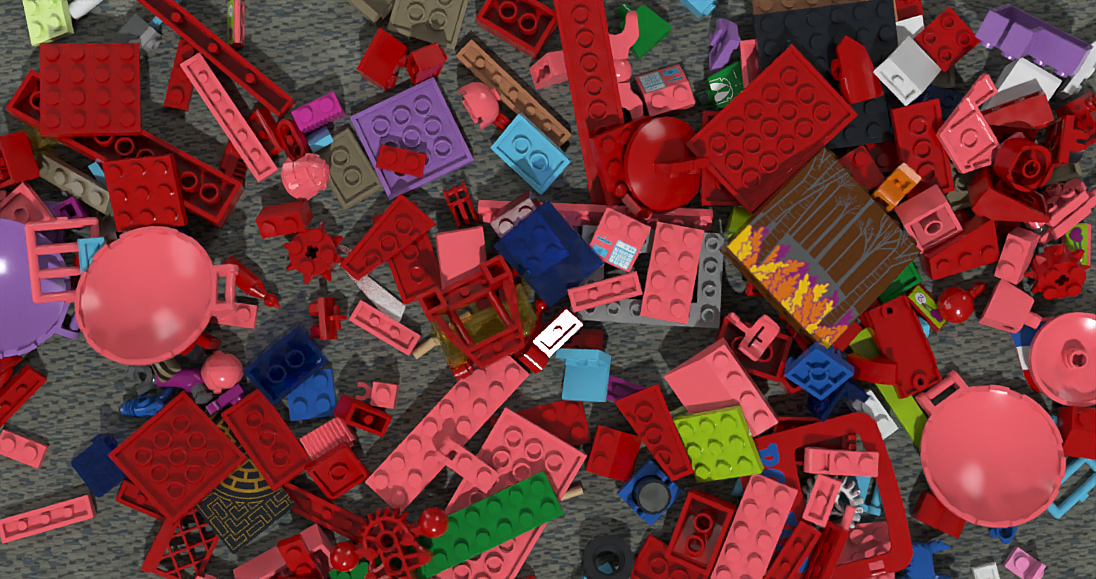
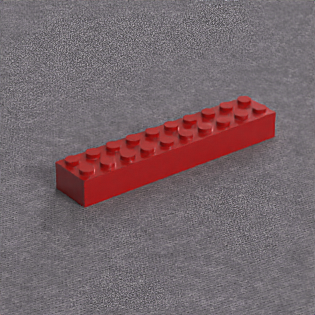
(203, 188)

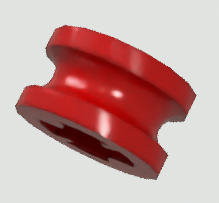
(501, 122)

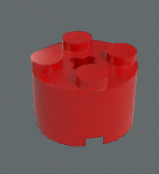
(1023, 164)

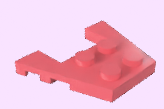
(966, 132)

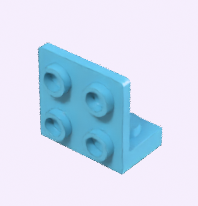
(585, 374)

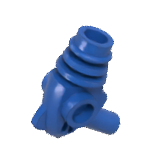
(145, 405)

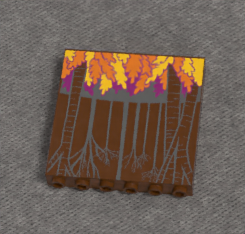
(820, 249)

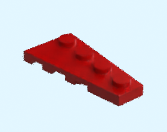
(389, 235)

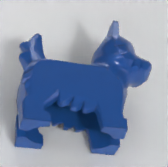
(922, 561)

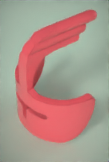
(769, 332)

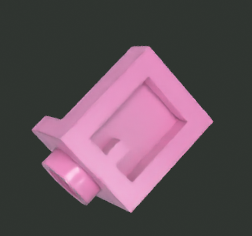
(1024, 565)

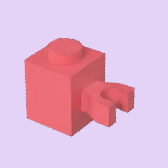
(381, 394)

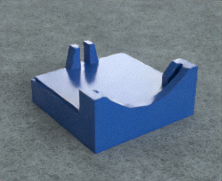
(818, 370)

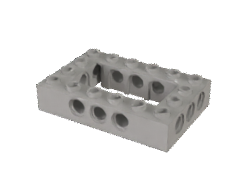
(702, 314)

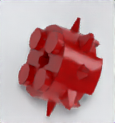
(326, 258)
(1058, 272)

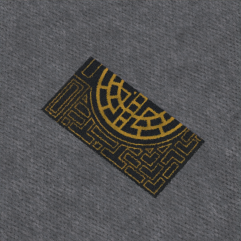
(243, 501)

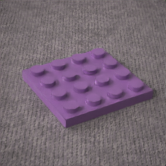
(417, 123)

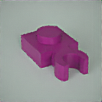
(230, 397)

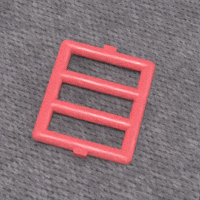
(34, 250)

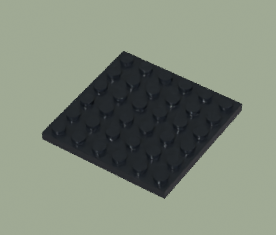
(816, 35)

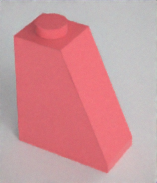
(549, 70)

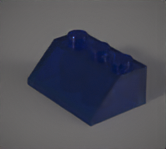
(285, 363)

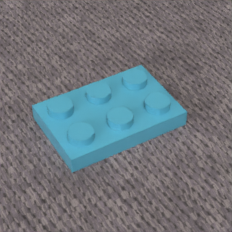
(531, 153)

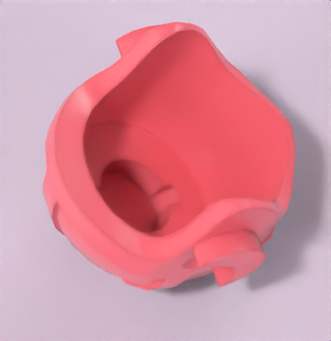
(221, 372)

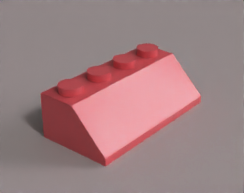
(271, 563)

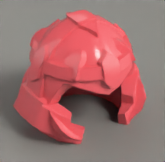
(305, 176)

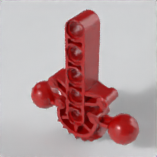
(431, 523)

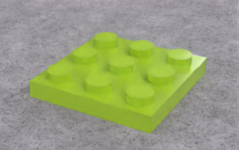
(719, 444)

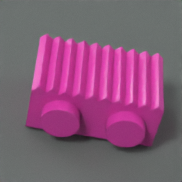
(318, 113)

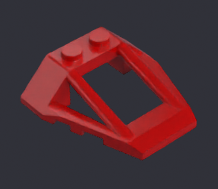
(466, 291)

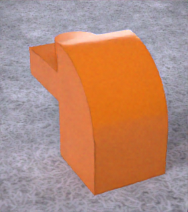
(895, 187)

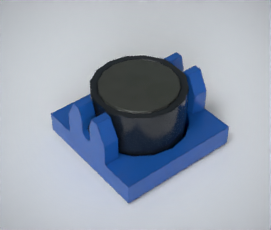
(650, 493)

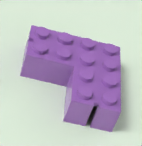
(1024, 35)

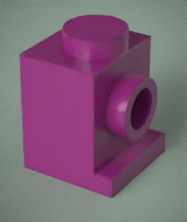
(71, 209)

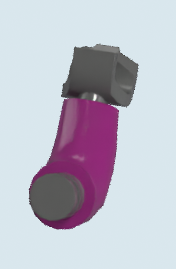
(187, 378)

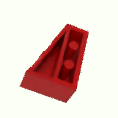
(966, 250)

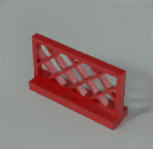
(162, 542)

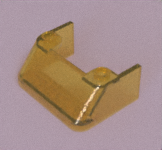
(482, 326)

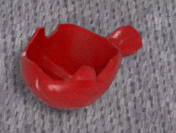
(957, 303)

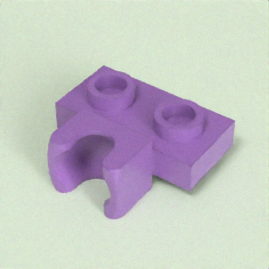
(724, 42)

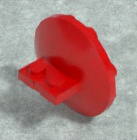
(661, 167)

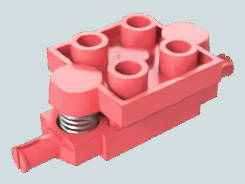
(1067, 207)

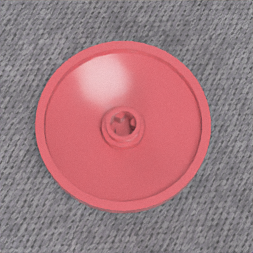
(1065, 359)

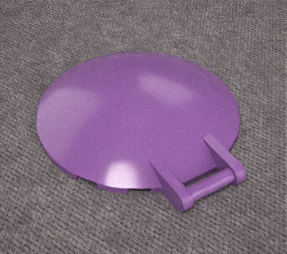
(22, 321)

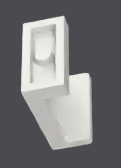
(907, 71)

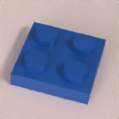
(313, 397)

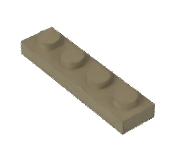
(74, 182)

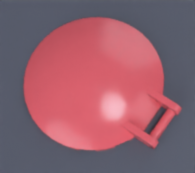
(150, 295)
(990, 453)

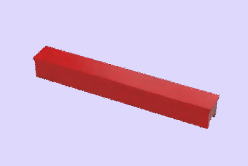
(221, 55)

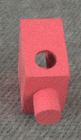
(1009, 309)

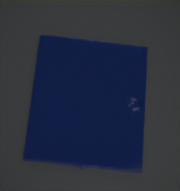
(548, 253)

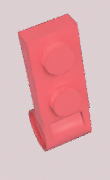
(841, 462)

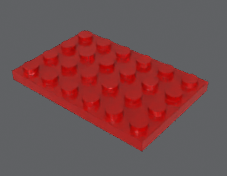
(771, 128)

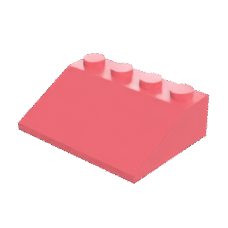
(718, 381)

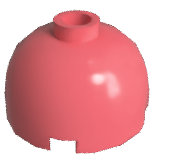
(480, 103)

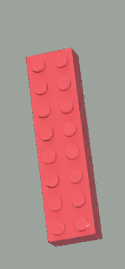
(456, 416)

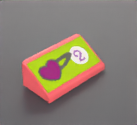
(236, 23)
(1079, 238)

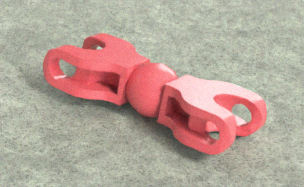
(620, 50)

